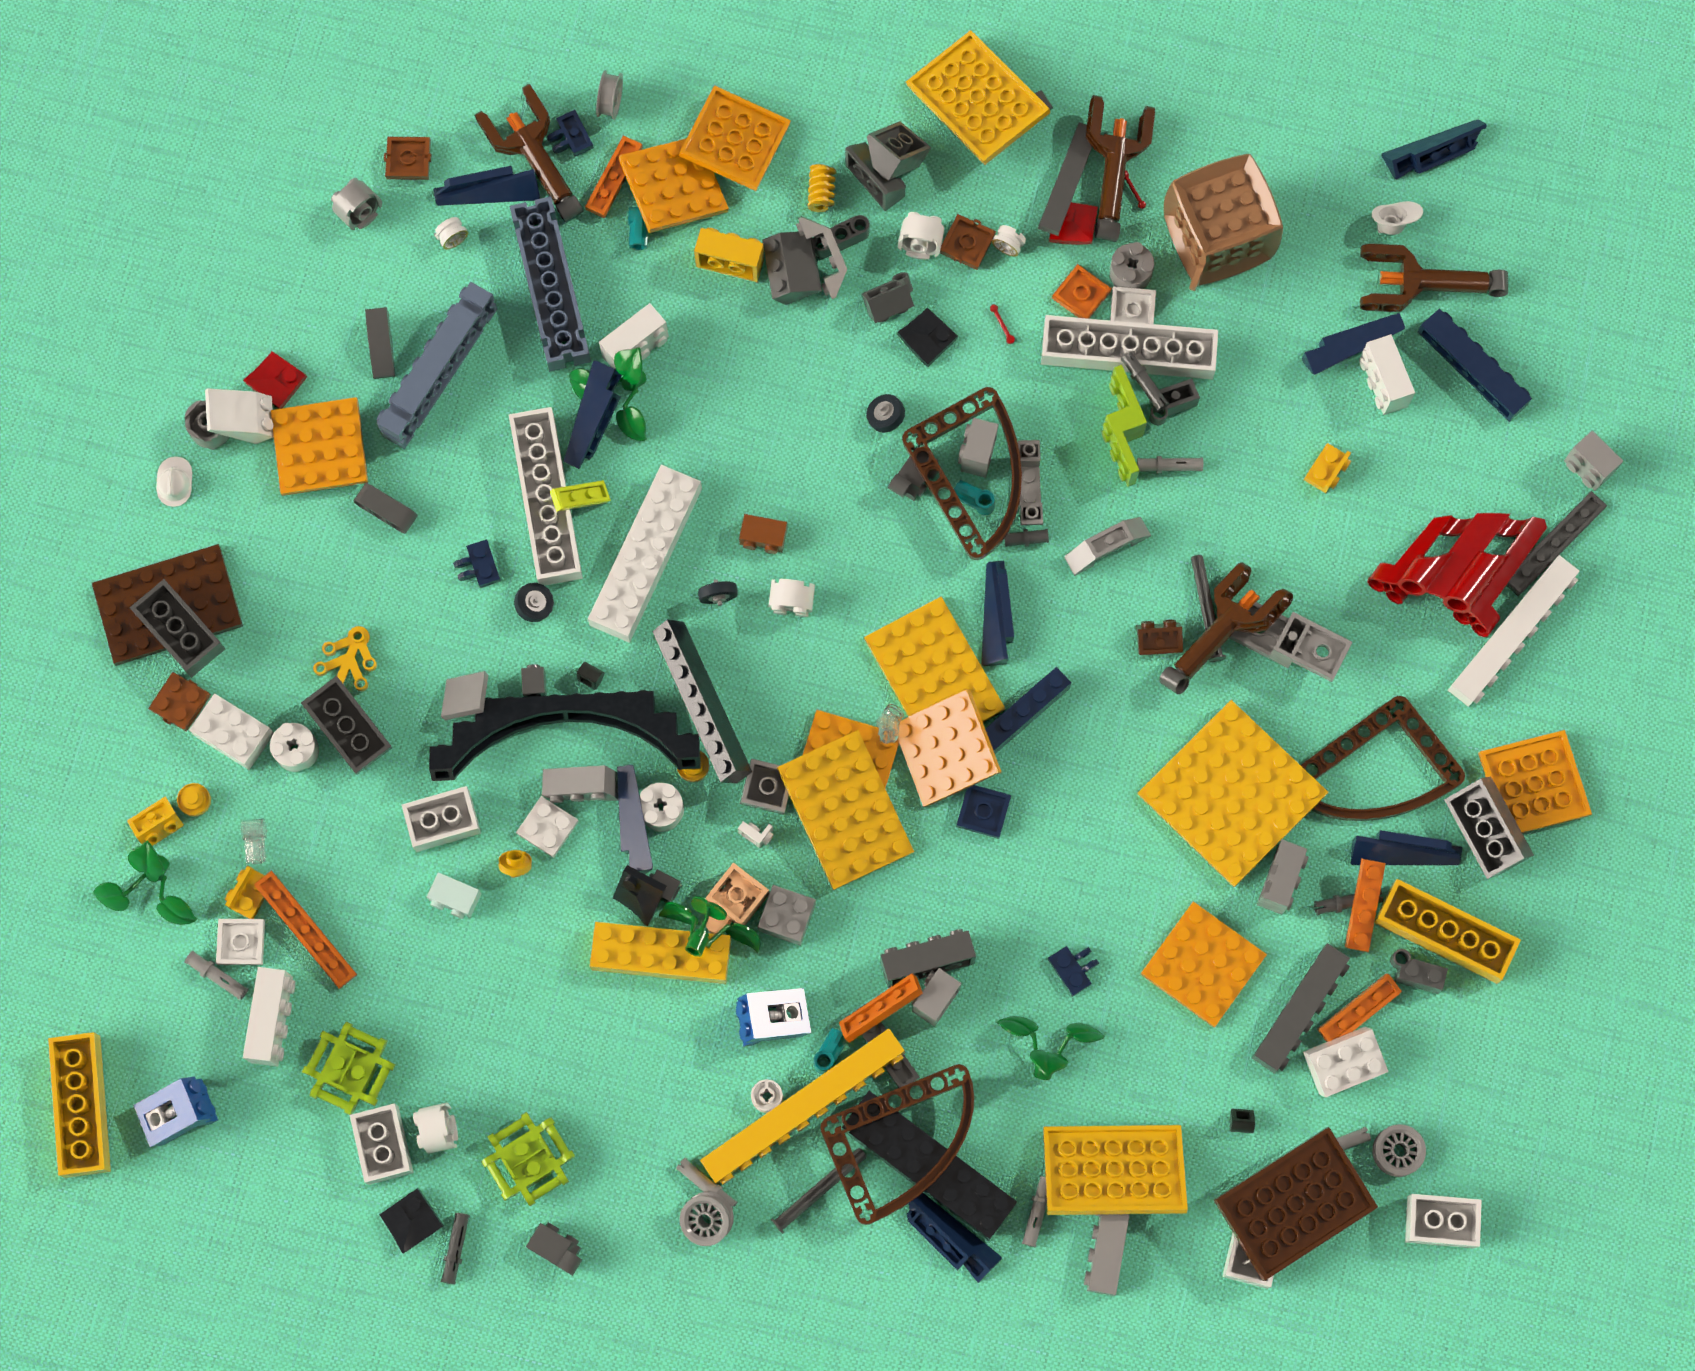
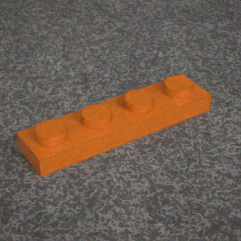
(611, 179)
(1365, 905)
(880, 1007)
(1360, 1008)

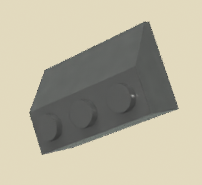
(896, 150)
(883, 191)
(791, 267)

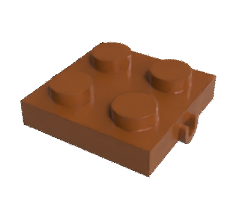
(408, 158)
(967, 241)
(179, 701)

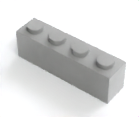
(1107, 1253)

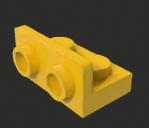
(1327, 467)
(155, 822)
(245, 896)

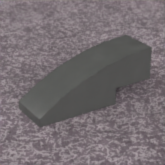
(380, 342)

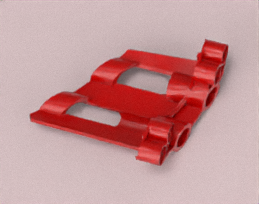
(1466, 574)

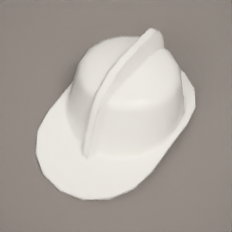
(1394, 217)
(174, 481)

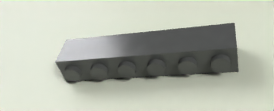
(1300, 1009)

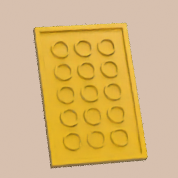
(978, 97)
(931, 661)
(845, 809)
(1114, 1170)

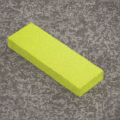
(580, 495)

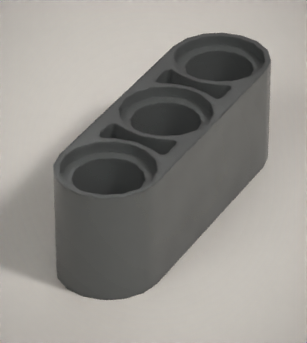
(845, 228)
(385, 508)

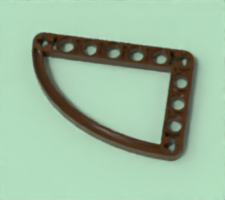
(943, 483)
(1415, 735)
(887, 1110)

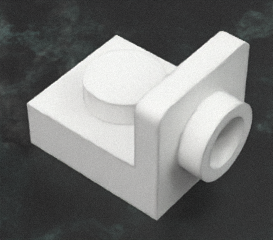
(751, 833)

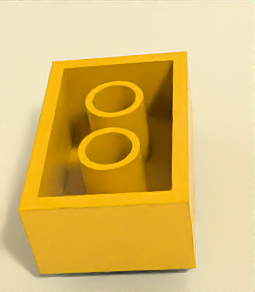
(729, 254)

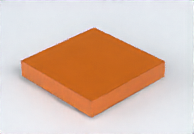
(1081, 293)

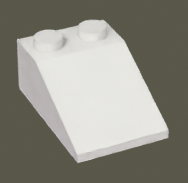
(239, 414)

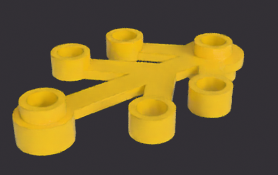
(348, 660)

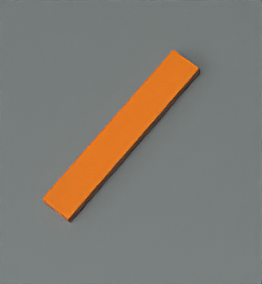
(305, 929)

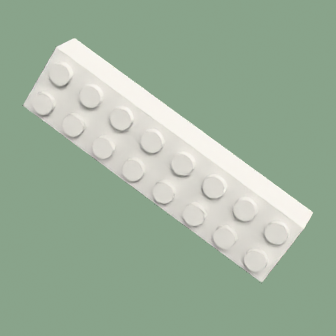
(1104, 342)
(540, 472)
(645, 553)

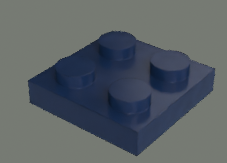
(983, 811)

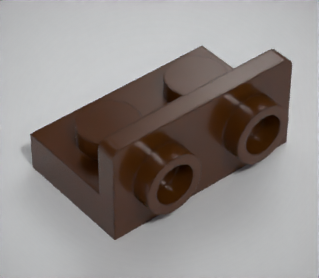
(1160, 637)

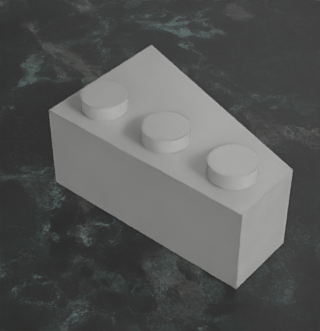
(580, 784)
(1283, 877)

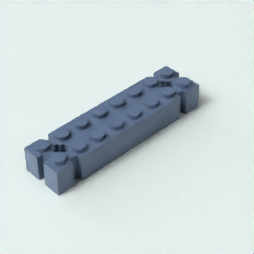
(550, 284)
(436, 365)

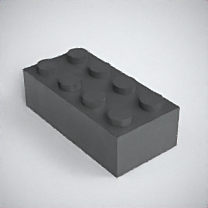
(177, 628)
(346, 725)
(1489, 827)
(920, 959)

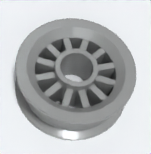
(609, 95)
(1402, 1130)
(687, 1222)

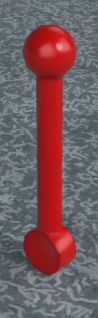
(1141, 204)
(1010, 339)

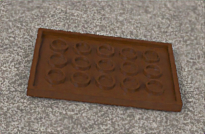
(195, 576)
(1295, 1203)

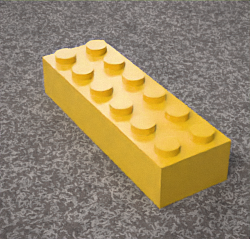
(1447, 931)
(657, 953)
(79, 1105)

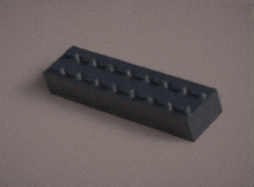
(914, 1155)

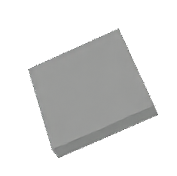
(464, 695)

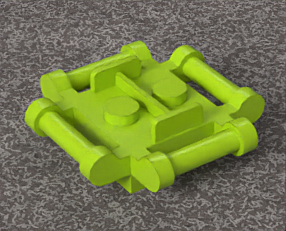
(348, 1068)
(528, 1159)

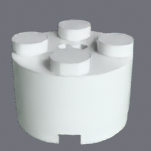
(921, 235)
(791, 596)
(296, 759)
(672, 811)
(436, 1128)

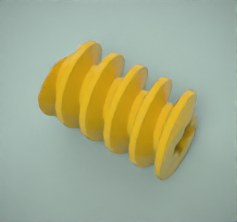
(821, 187)

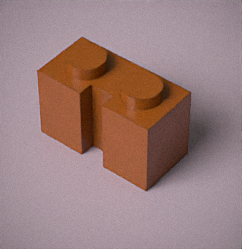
(763, 533)

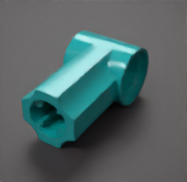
(638, 231)
(973, 496)
(830, 1049)

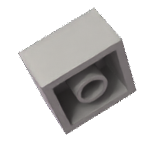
(979, 446)
(1593, 461)
(764, 788)
(786, 915)
(936, 996)

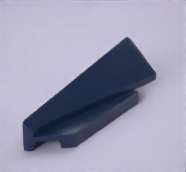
(1433, 149)
(1404, 850)

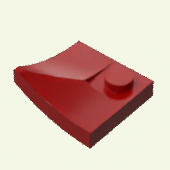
(1077, 226)
(276, 379)

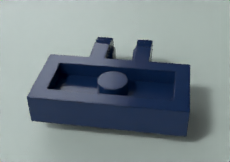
(574, 133)
(482, 563)
(1070, 971)

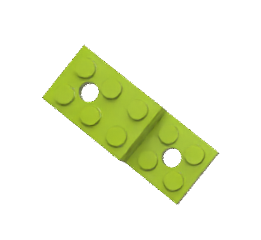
(1124, 426)

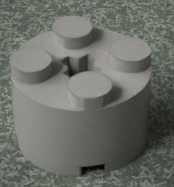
(356, 204)
(1133, 256)
(196, 427)

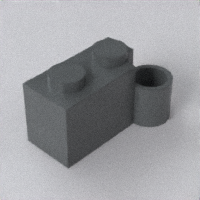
(889, 298)
(1180, 398)
(909, 480)
(1418, 973)
(556, 1248)

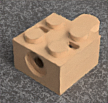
(738, 898)

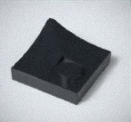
(927, 337)
(639, 893)
(411, 1220)

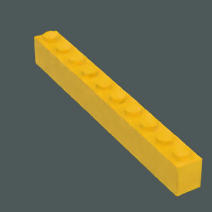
(802, 1107)

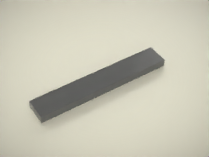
(1066, 182)
(1556, 542)

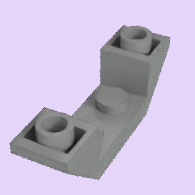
(833, 281)
(1030, 500)
(1106, 542)

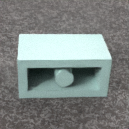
(453, 895)

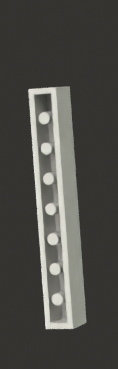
(1514, 630)

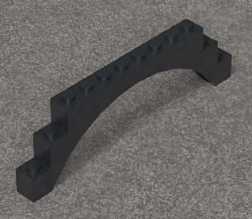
(506, 716)

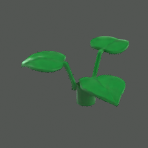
(629, 364)
(154, 867)
(699, 939)
(1046, 1062)

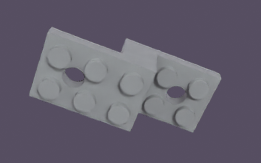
(1296, 642)

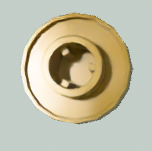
(696, 775)
(193, 799)
(515, 863)

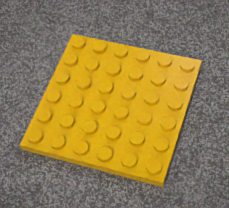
(1232, 793)

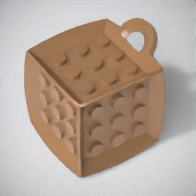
(1222, 219)

